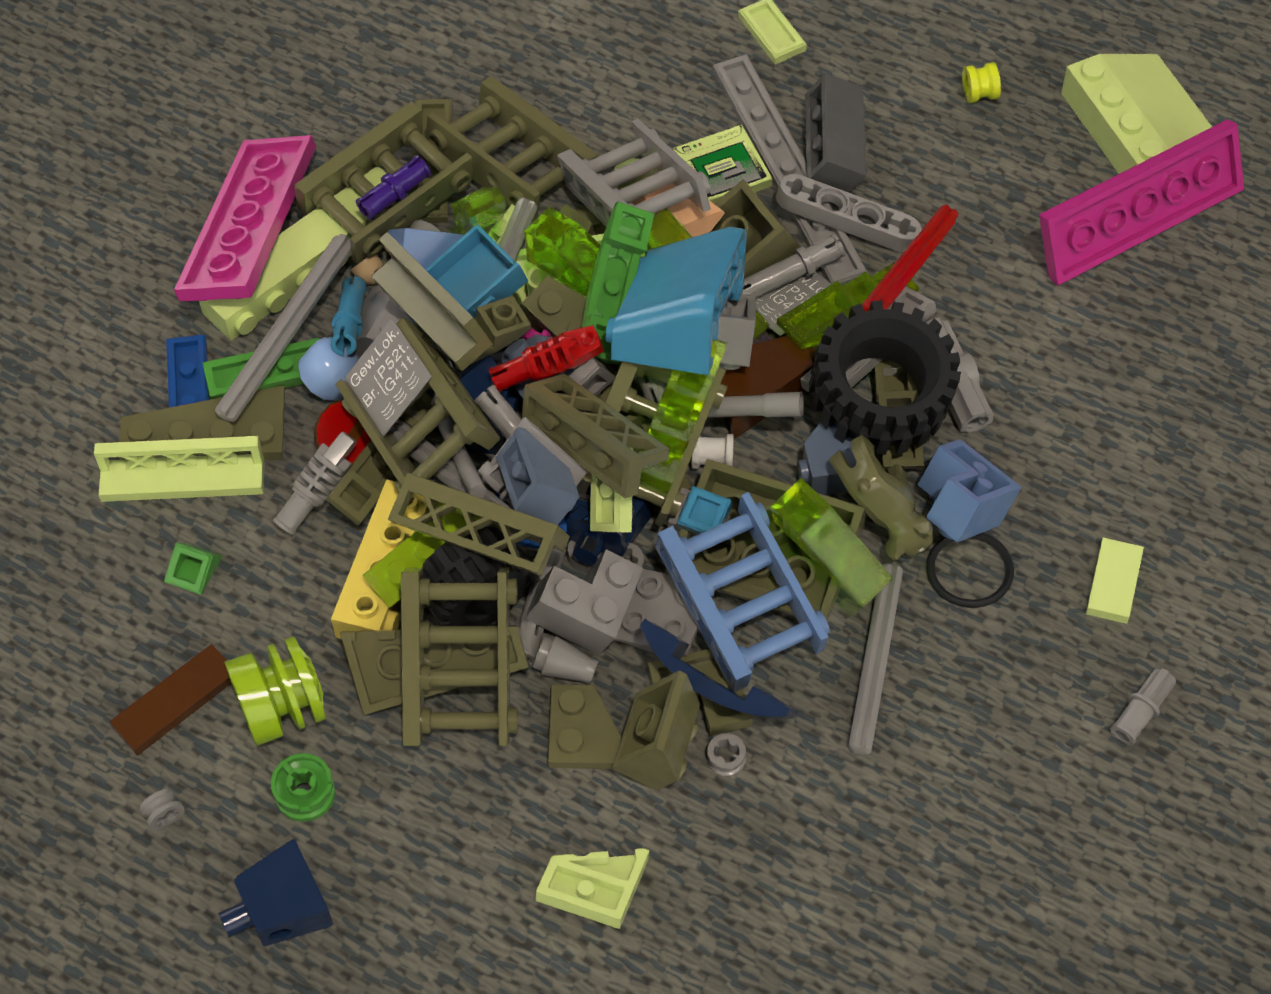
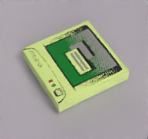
(726, 161)

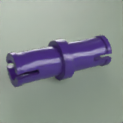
(393, 187)

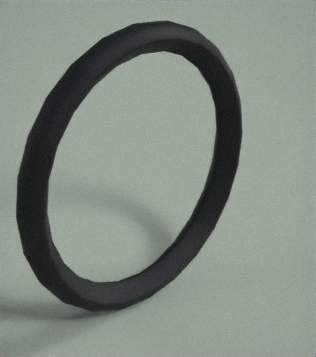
(968, 603)

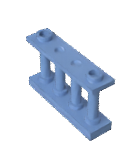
(718, 624)

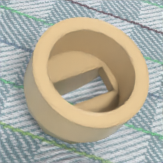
(367, 268)

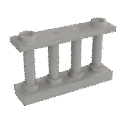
(596, 190)

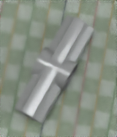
(969, 403)

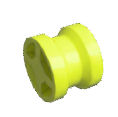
(981, 82)

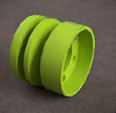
(276, 690)

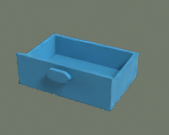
(477, 271)

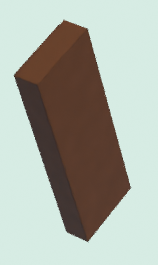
(172, 700)

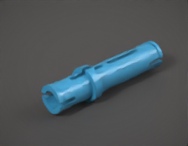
(348, 321)

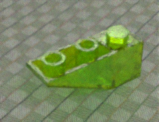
(562, 249)
(829, 542)

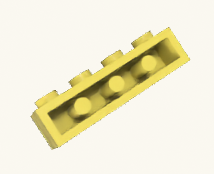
(359, 604)

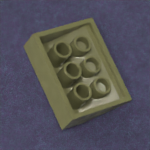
(815, 582)

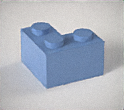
(966, 491)

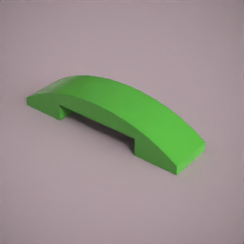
(616, 268)

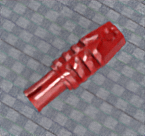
(549, 358)

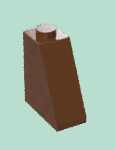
(773, 368)

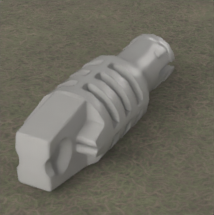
(316, 482)

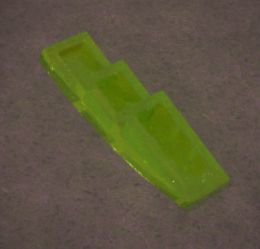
(479, 208)
(811, 318)
(678, 416)

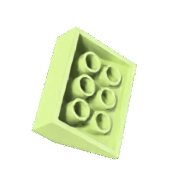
(1131, 106)

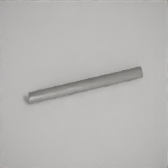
(463, 462)

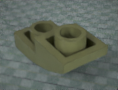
(502, 323)

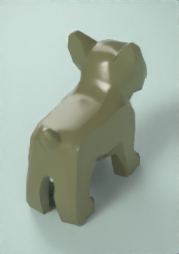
(885, 498)

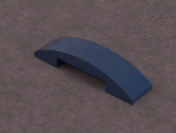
(670, 651)

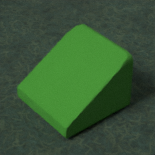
(191, 567)

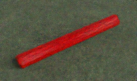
(913, 257)

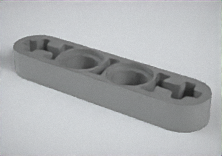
(849, 208)

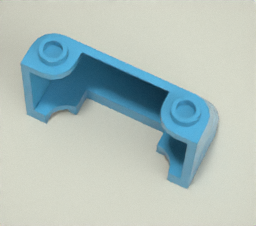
(678, 302)

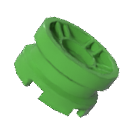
(299, 803)

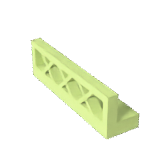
(181, 472)

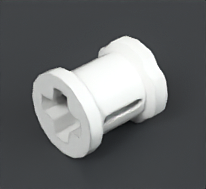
(714, 449)

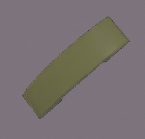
(366, 477)

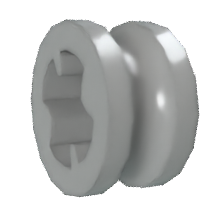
(734, 745)
(161, 809)

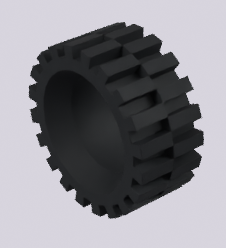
(891, 337)

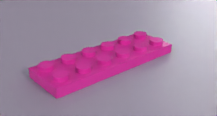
(1142, 202)
(245, 219)

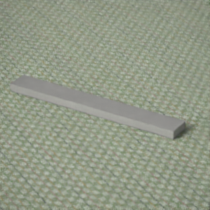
(780, 155)

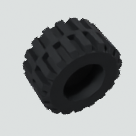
(460, 565)

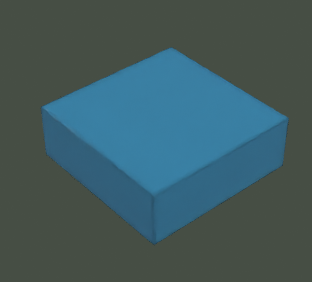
(703, 511)

